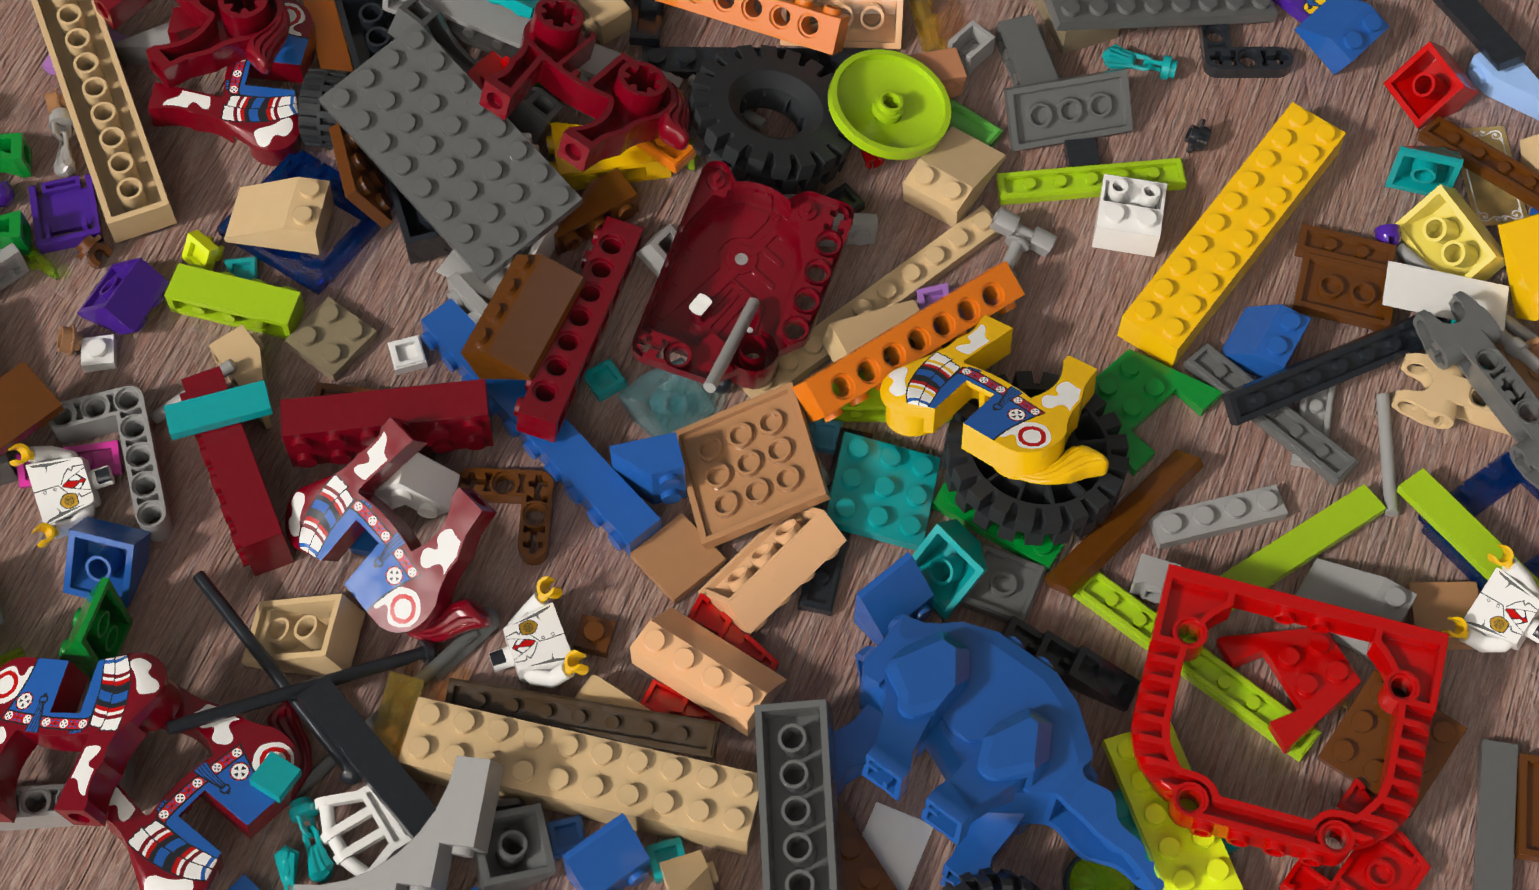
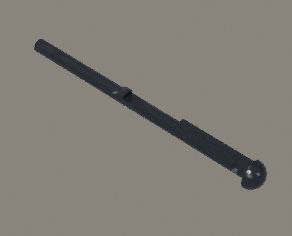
(426, 651)
(274, 672)

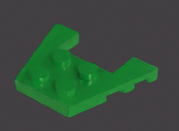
(1138, 388)

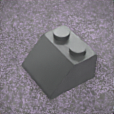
(517, 851)

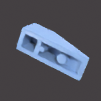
(1512, 86)

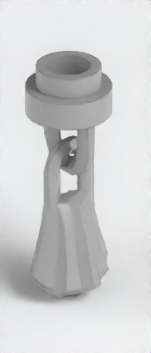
(61, 122)

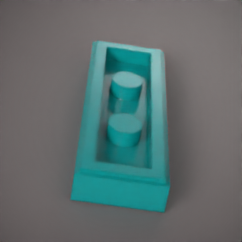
(218, 410)

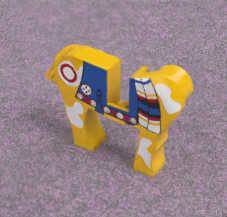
(1009, 430)

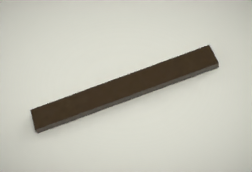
(591, 717)

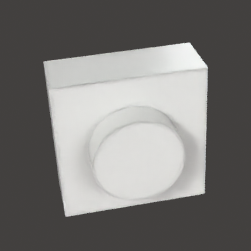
(99, 353)

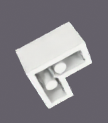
(421, 486)

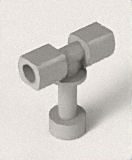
(1020, 237)

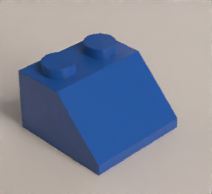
(1341, 31)
(1265, 339)
(652, 468)
(108, 551)
(892, 593)
(608, 859)

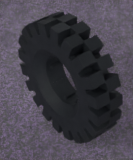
(751, 81)
(1036, 507)

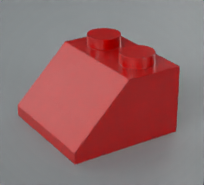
(1430, 85)

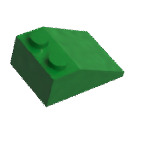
(97, 629)

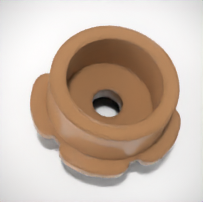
(54, 100)
(68, 339)

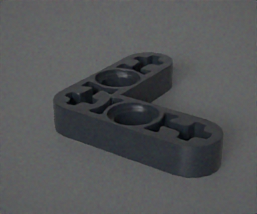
(1224, 52)

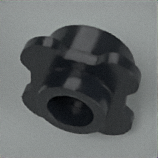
(1197, 136)

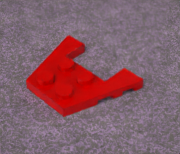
(1307, 668)
(666, 700)
(1383, 866)

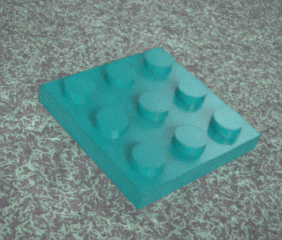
(882, 491)

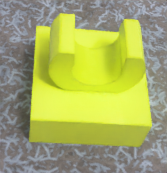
(201, 250)

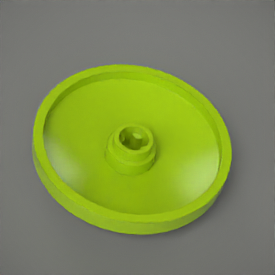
(889, 104)

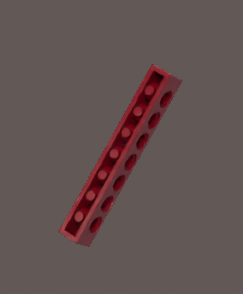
(605, 276)

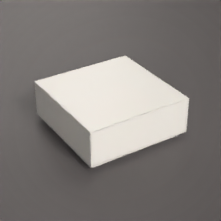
(407, 355)

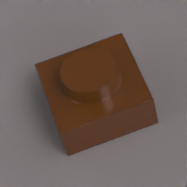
(594, 636)

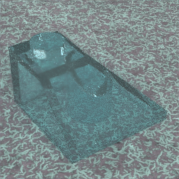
(665, 401)

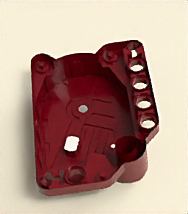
(735, 247)

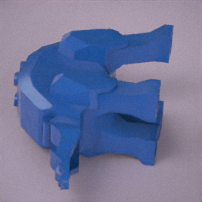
(998, 734)

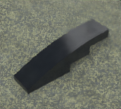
(1077, 667)

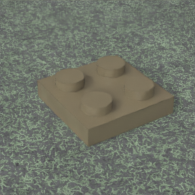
(331, 339)

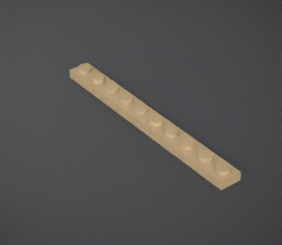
(896, 286)

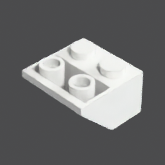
(1129, 215)

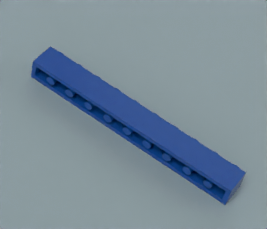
(570, 459)

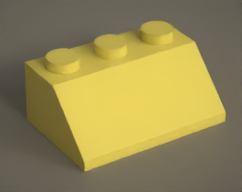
(1451, 236)

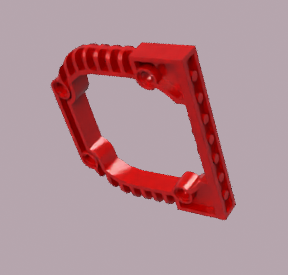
(1403, 655)

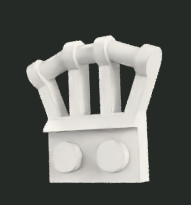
(333, 832)

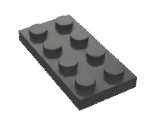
(1068, 109)

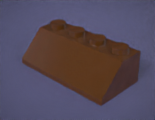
(522, 318)

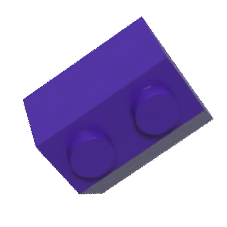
(125, 297)

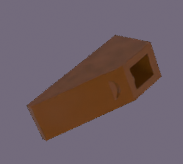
(603, 197)

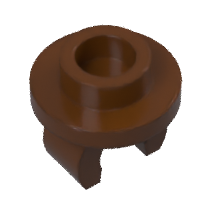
(89, 247)

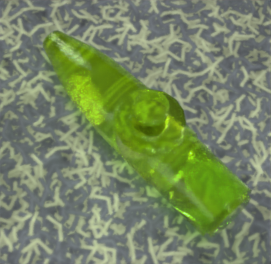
(42, 263)

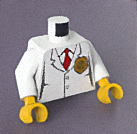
(62, 487)
(1503, 611)
(538, 642)

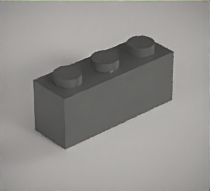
(1024, 51)

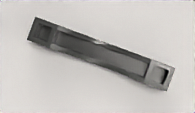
(531, 115)

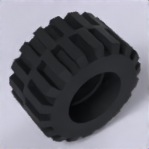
(312, 116)

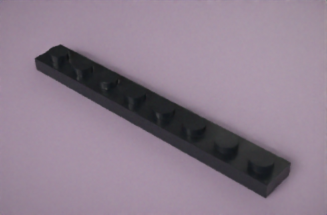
(688, 60)
(1322, 371)

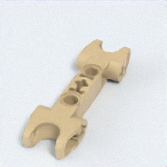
(1445, 397)

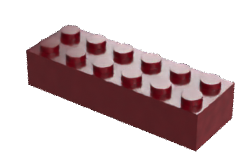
(346, 423)
(239, 485)

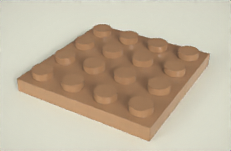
(750, 466)

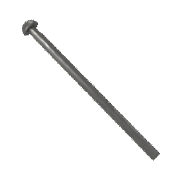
(435, 669)

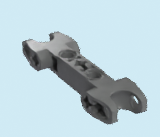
(1470, 347)

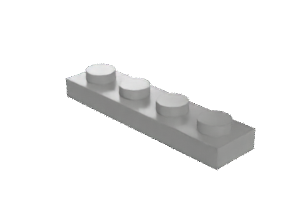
(1217, 517)

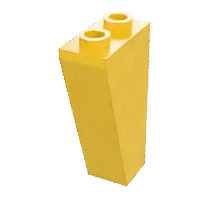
(632, 163)

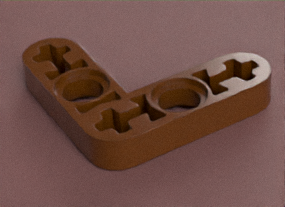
(522, 494)

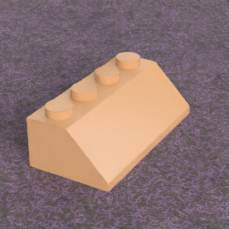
(870, 25)
(773, 567)
(705, 669)

